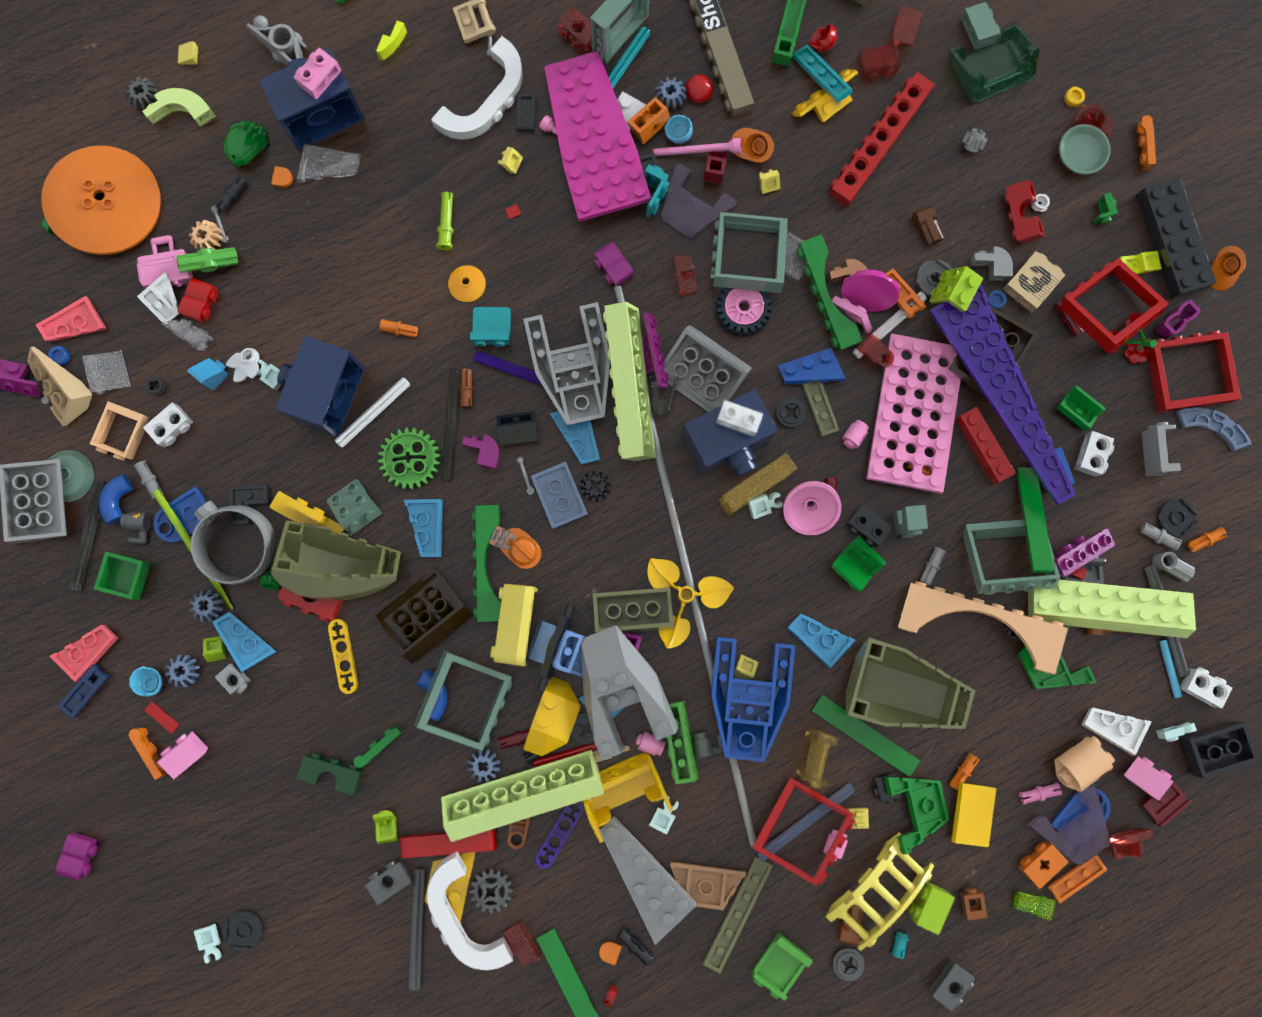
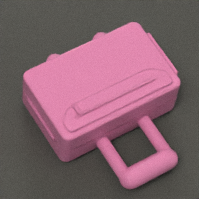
(153, 266)

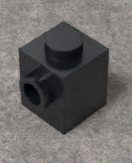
(879, 788)

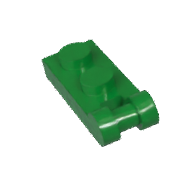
(378, 746)

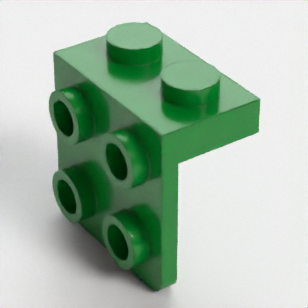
(858, 563)

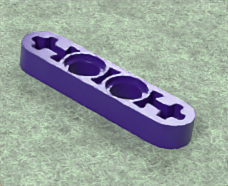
(561, 834)

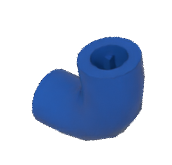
(110, 497)
(442, 700)

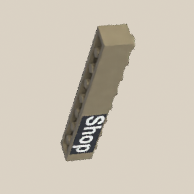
(723, 56)

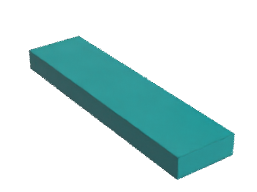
(822, 73)

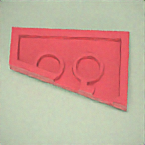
(71, 321)
(85, 652)

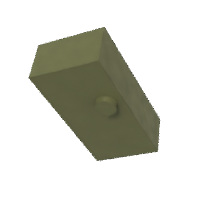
(634, 610)

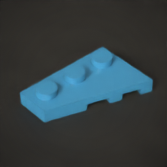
(580, 439)
(427, 525)
(822, 641)
(242, 642)

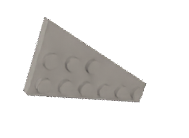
(652, 888)

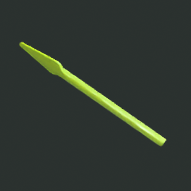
(185, 537)

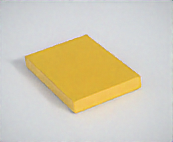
(973, 815)

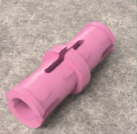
(1040, 793)

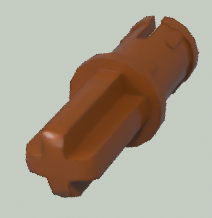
(466, 388)

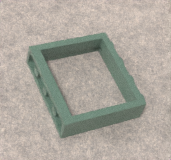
(609, 41)
(750, 223)
(1001, 530)
(434, 690)

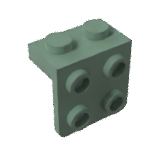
(353, 507)

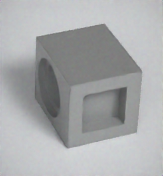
(225, 675)

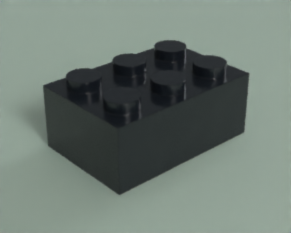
(1219, 749)

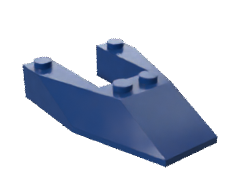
(749, 709)

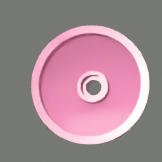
(812, 518)

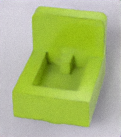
(385, 827)

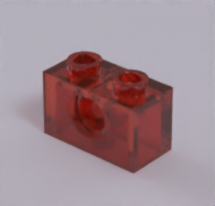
(572, 21)

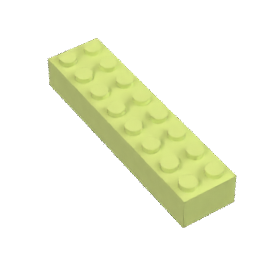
(629, 382)
(1115, 608)
(521, 796)

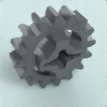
(497, 896)

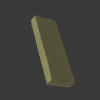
(820, 408)

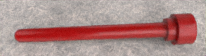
(565, 754)

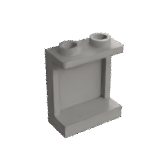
(1156, 450)

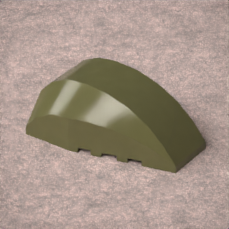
(331, 565)
(904, 690)

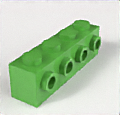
(681, 747)

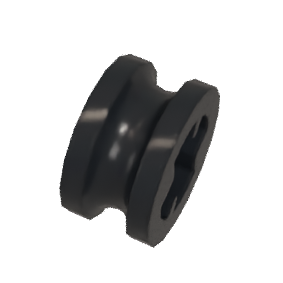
(151, 381)

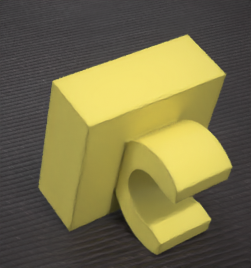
(511, 160)
(769, 181)
(861, 817)

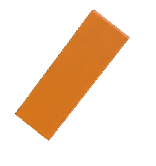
(1076, 878)

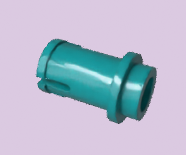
(900, 944)

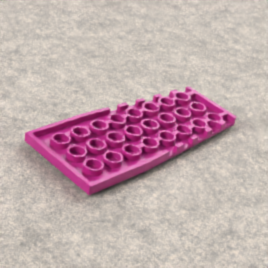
(594, 139)

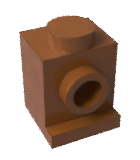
(977, 909)

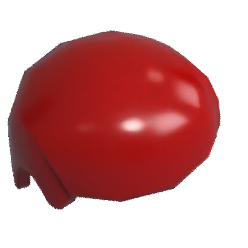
(824, 38)
(699, 88)

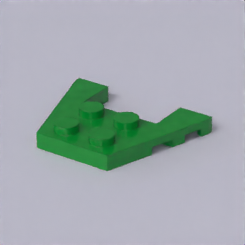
(1061, 678)
(926, 808)

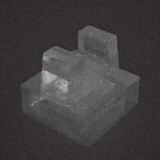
(501, 537)

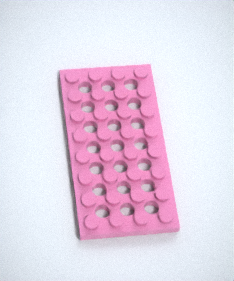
(924, 423)

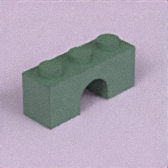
(910, 521)

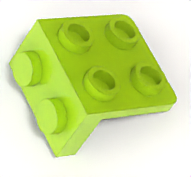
(956, 287)

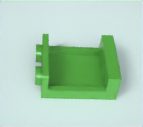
(780, 966)

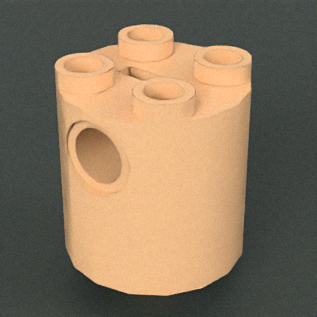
(1083, 764)

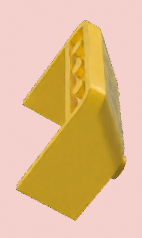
(622, 784)

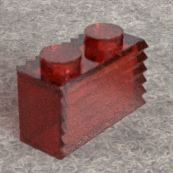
(878, 61)

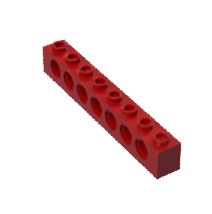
(921, 88)

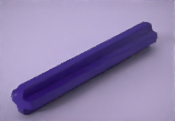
(506, 366)

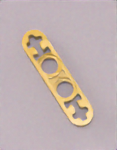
(346, 655)

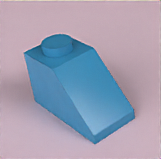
(209, 373)

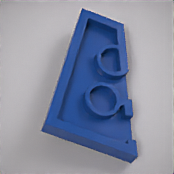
(814, 367)

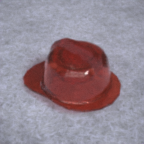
(1096, 116)

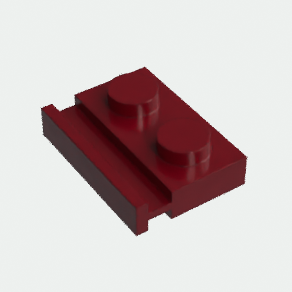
(1168, 806)

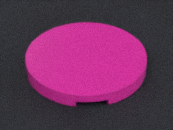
(870, 290)

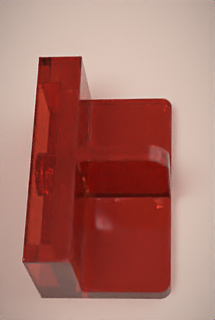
(905, 26)
(684, 274)
(1129, 842)
(522, 943)

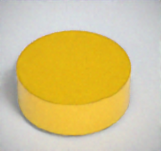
(1074, 96)

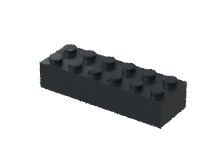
(1175, 238)

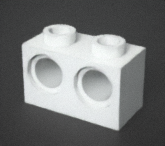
(739, 418)
(165, 420)
(1090, 451)
(1204, 691)

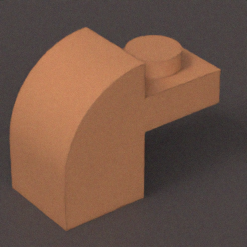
(849, 268)

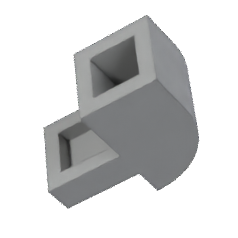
(999, 263)

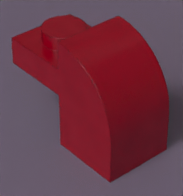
(715, 167)

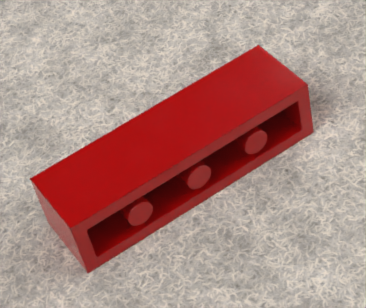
(984, 446)

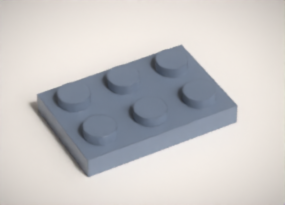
(559, 495)

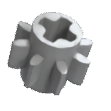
(974, 140)

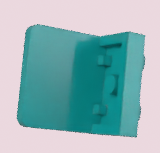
(658, 180)
(491, 326)

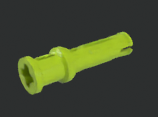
(445, 230)

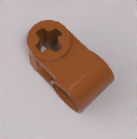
(520, 827)

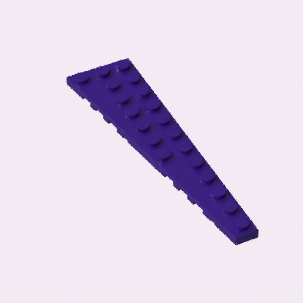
(992, 366)

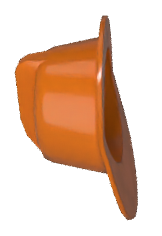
(755, 144)
(1227, 267)
(524, 550)

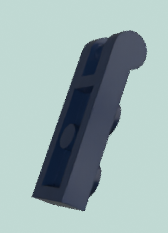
(83, 691)

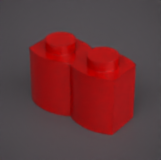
(197, 300)

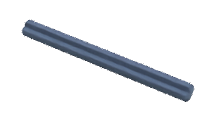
(806, 821)

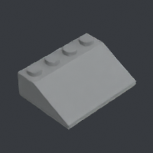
(704, 369)
(32, 501)

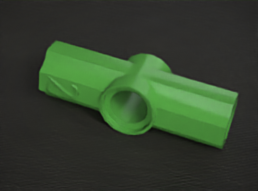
(207, 260)

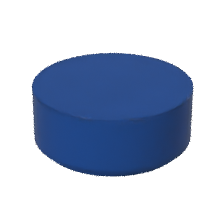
(997, 299)
(59, 355)

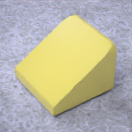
(188, 54)
(745, 668)

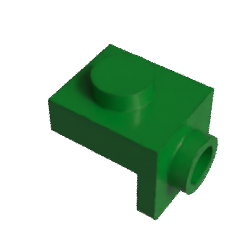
(1108, 209)

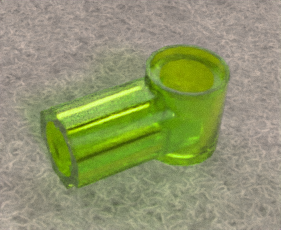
(1037, 905)

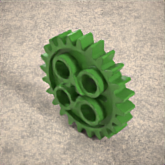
(410, 475)

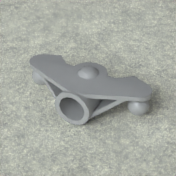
(274, 36)

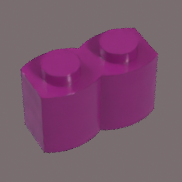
(613, 264)
(1177, 319)
(76, 856)

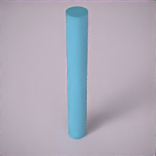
(1170, 668)

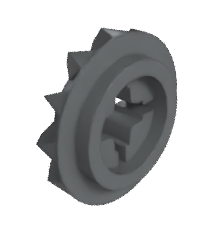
(850, 973)

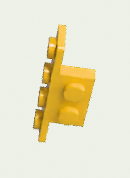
(823, 103)
(299, 512)

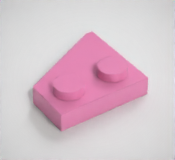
(853, 313)

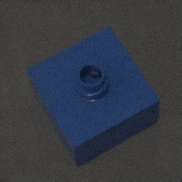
(301, 114)
(319, 386)
(716, 445)

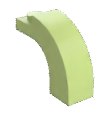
(178, 100)

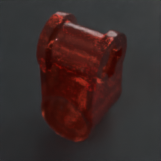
(875, 350)

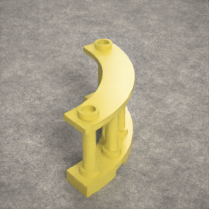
(870, 880)

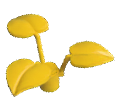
(712, 589)

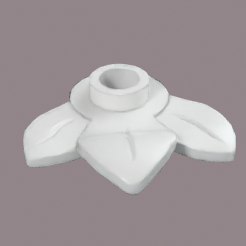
(244, 364)

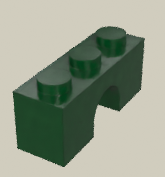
(347, 776)

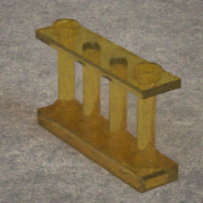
(757, 484)
(817, 756)

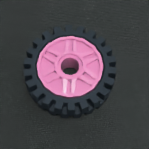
(741, 321)

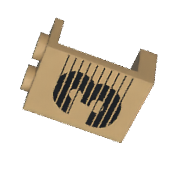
(1034, 281)

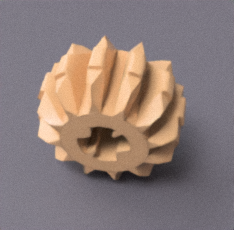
(205, 235)

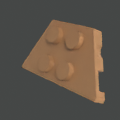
(707, 885)

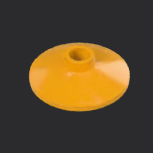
(468, 292)

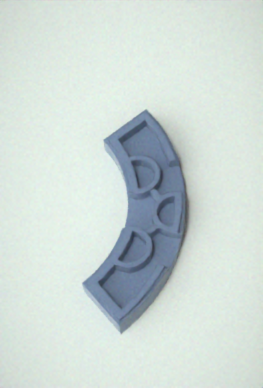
(1216, 422)

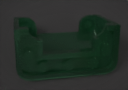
(996, 66)

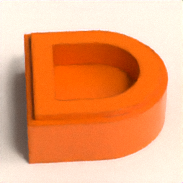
(282, 177)
(610, 951)

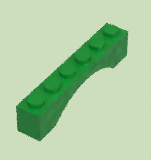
(788, 32)
(814, 256)
(488, 604)

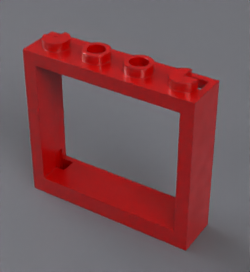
(1095, 328)
(1159, 379)
(775, 815)

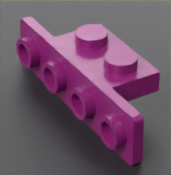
(653, 357)
(12, 379)
(1082, 550)

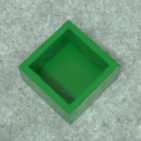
(122, 576)

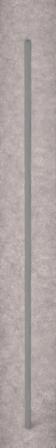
(695, 604)

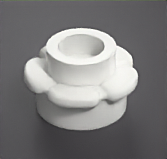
(1044, 203)

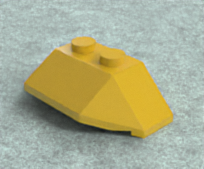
(553, 718)

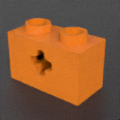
(649, 120)
(1052, 861)

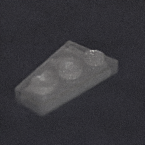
(325, 162)

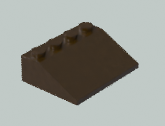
(1017, 338)
(423, 616)

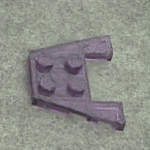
(686, 210)
(1083, 835)

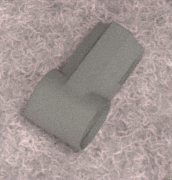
(1174, 566)

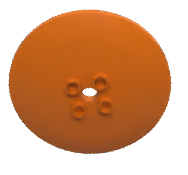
(105, 225)

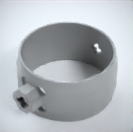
(206, 515)

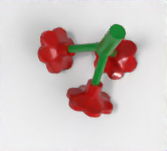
(1135, 349)

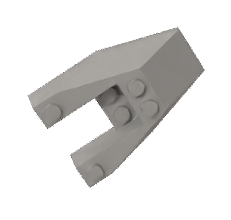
(573, 375)
(614, 679)

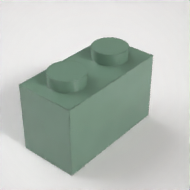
(980, 25)

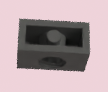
(380, 890)
(940, 988)

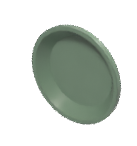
(1084, 149)
(77, 474)

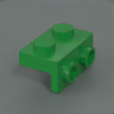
(1080, 407)

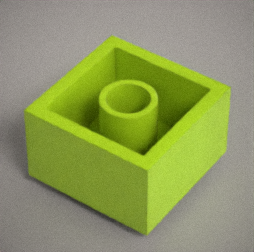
(931, 907)

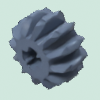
(664, 90)
(199, 605)
(177, 676)
(476, 766)

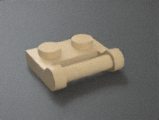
(468, 22)

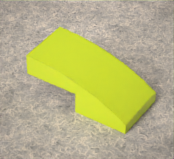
(390, 44)
(1143, 262)

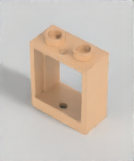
(104, 427)

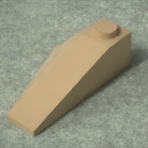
(65, 391)

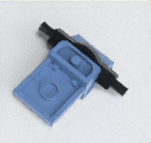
(556, 648)

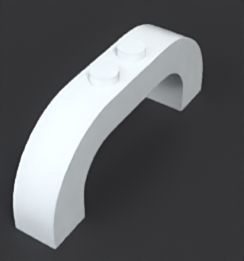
(492, 109)
(468, 952)

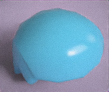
(679, 129)
(146, 681)

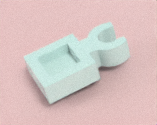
(269, 374)
(762, 505)
(1172, 733)
(663, 818)
(207, 939)

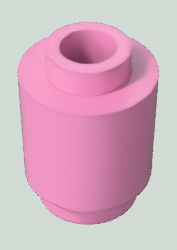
(855, 434)
(648, 744)
(839, 851)

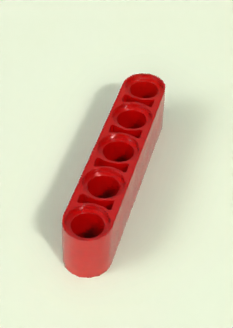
(440, 844)

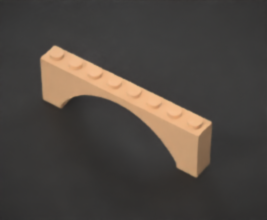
(1041, 638)

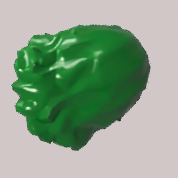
(244, 142)

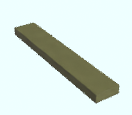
(737, 914)

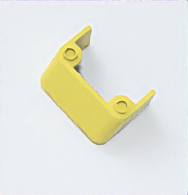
(513, 624)

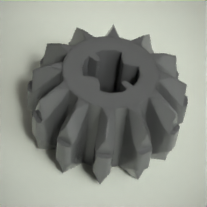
(141, 93)

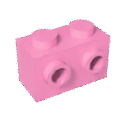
(317, 73)
(182, 755)
(1148, 778)

